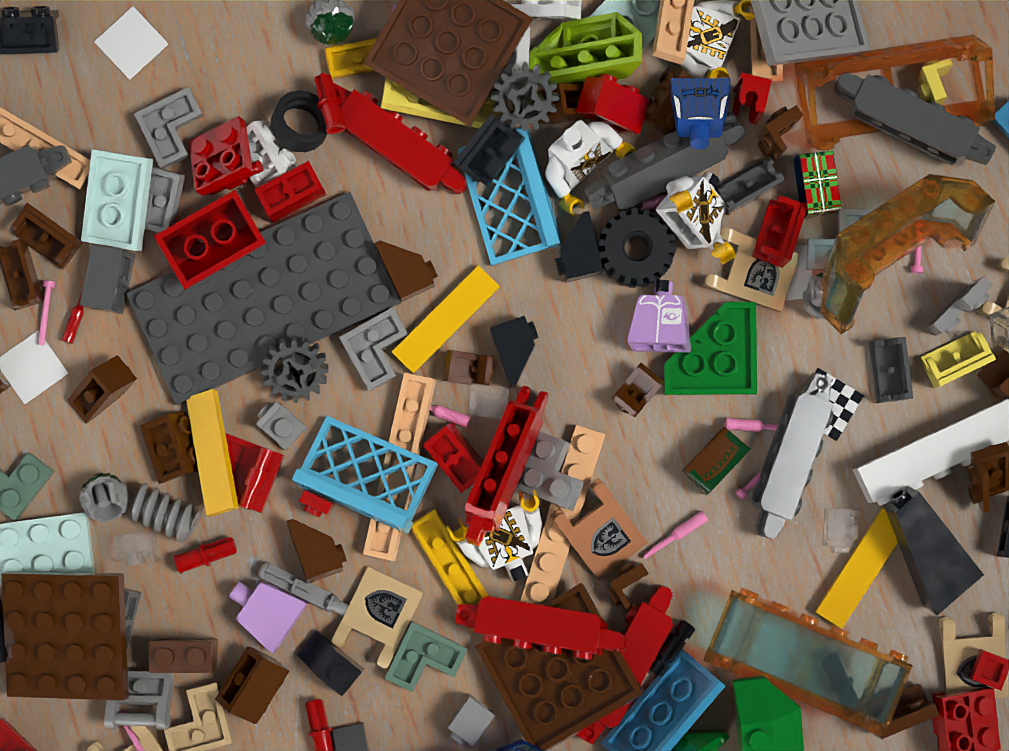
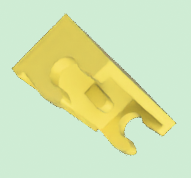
(957, 359)

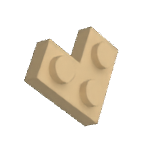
(209, 726)

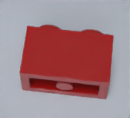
(613, 104)

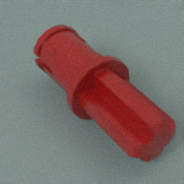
(329, 103)
(205, 554)
(319, 725)

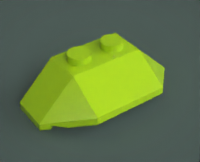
(589, 48)

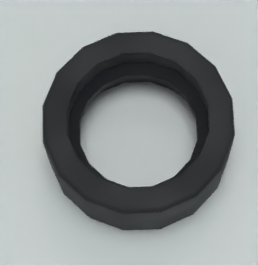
(290, 138)

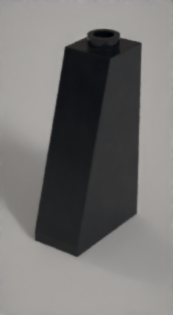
(932, 553)

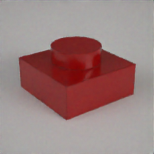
(315, 504)
(990, 669)

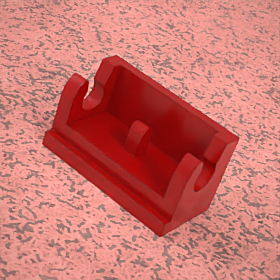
(752, 92)
(290, 192)
(779, 231)
(455, 456)

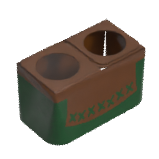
(716, 460)

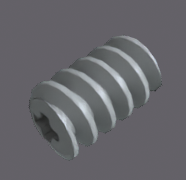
(164, 514)

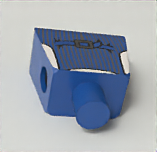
(700, 108)

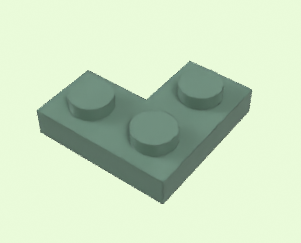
(22, 485)
(420, 648)

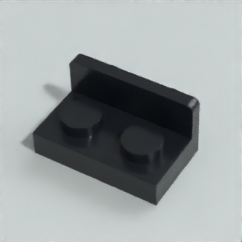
(28, 30)

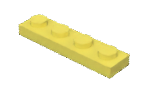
(401, 100)

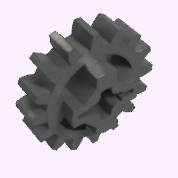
(512, 91)
(286, 379)

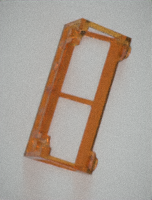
(818, 72)

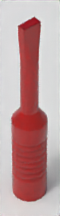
(73, 323)

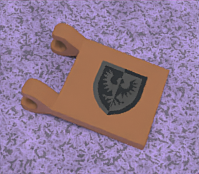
(603, 535)

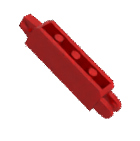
(397, 143)
(503, 465)
(540, 625)
(646, 634)

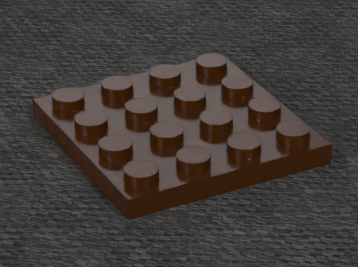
(449, 50)
(65, 635)
(559, 693)

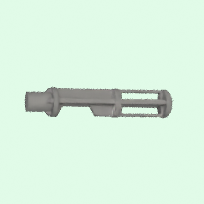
(300, 588)

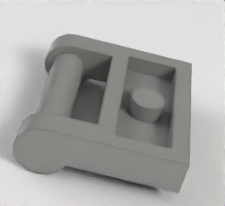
(143, 689)

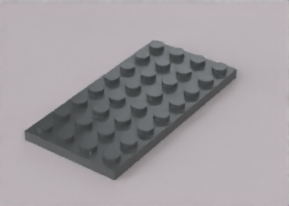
(305, 282)

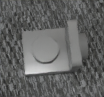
(280, 424)

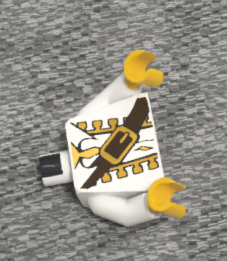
(711, 35)
(578, 154)
(695, 214)
(508, 545)

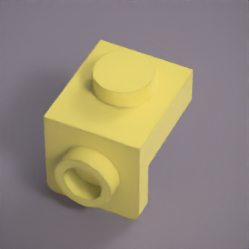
(930, 85)

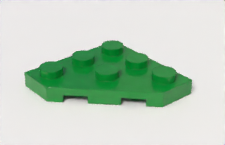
(720, 356)

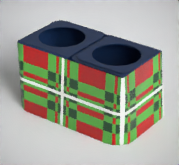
(817, 183)

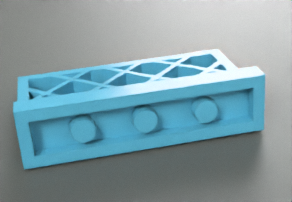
(537, 196)
(355, 499)

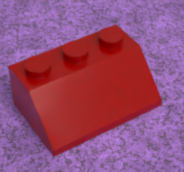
(210, 239)

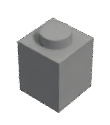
(470, 721)

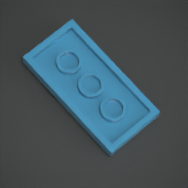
(666, 708)

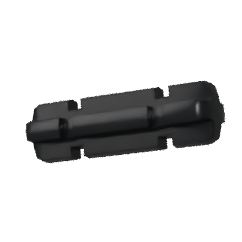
(672, 647)

